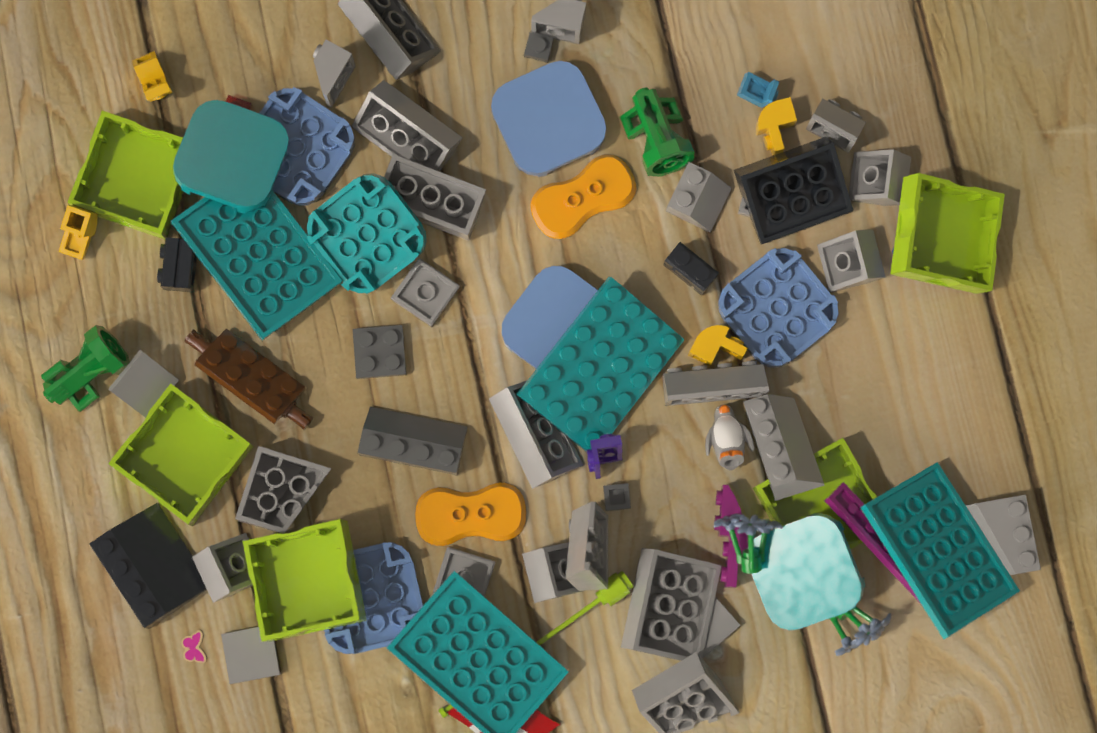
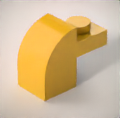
(152, 76)
(772, 119)
(79, 228)
(712, 340)

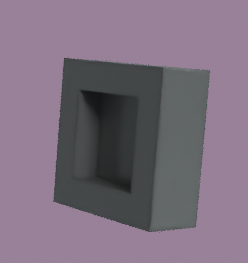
(538, 47)
(616, 497)

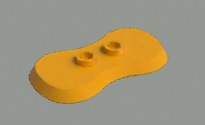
(567, 205)
(451, 515)

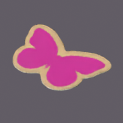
(192, 650)

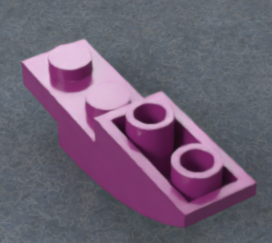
(728, 507)

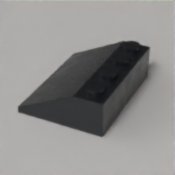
(794, 190)
(149, 565)

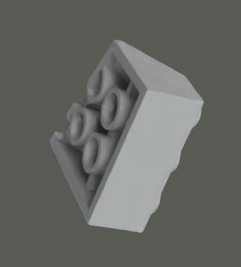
(278, 489)
(1009, 532)
(588, 548)
(683, 696)

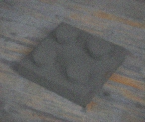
(379, 352)

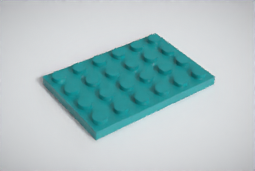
(258, 260)
(600, 365)
(940, 550)
(477, 658)

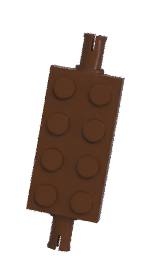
(250, 376)

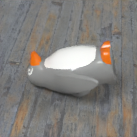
(728, 438)

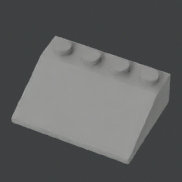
(670, 605)

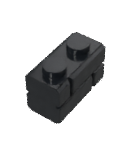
(178, 266)
(690, 268)

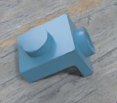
(758, 90)

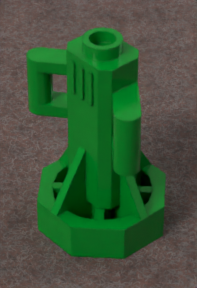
(664, 149)
(98, 355)

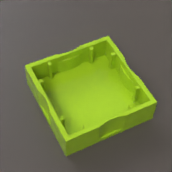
(130, 176)
(947, 233)
(181, 455)
(835, 466)
(304, 581)

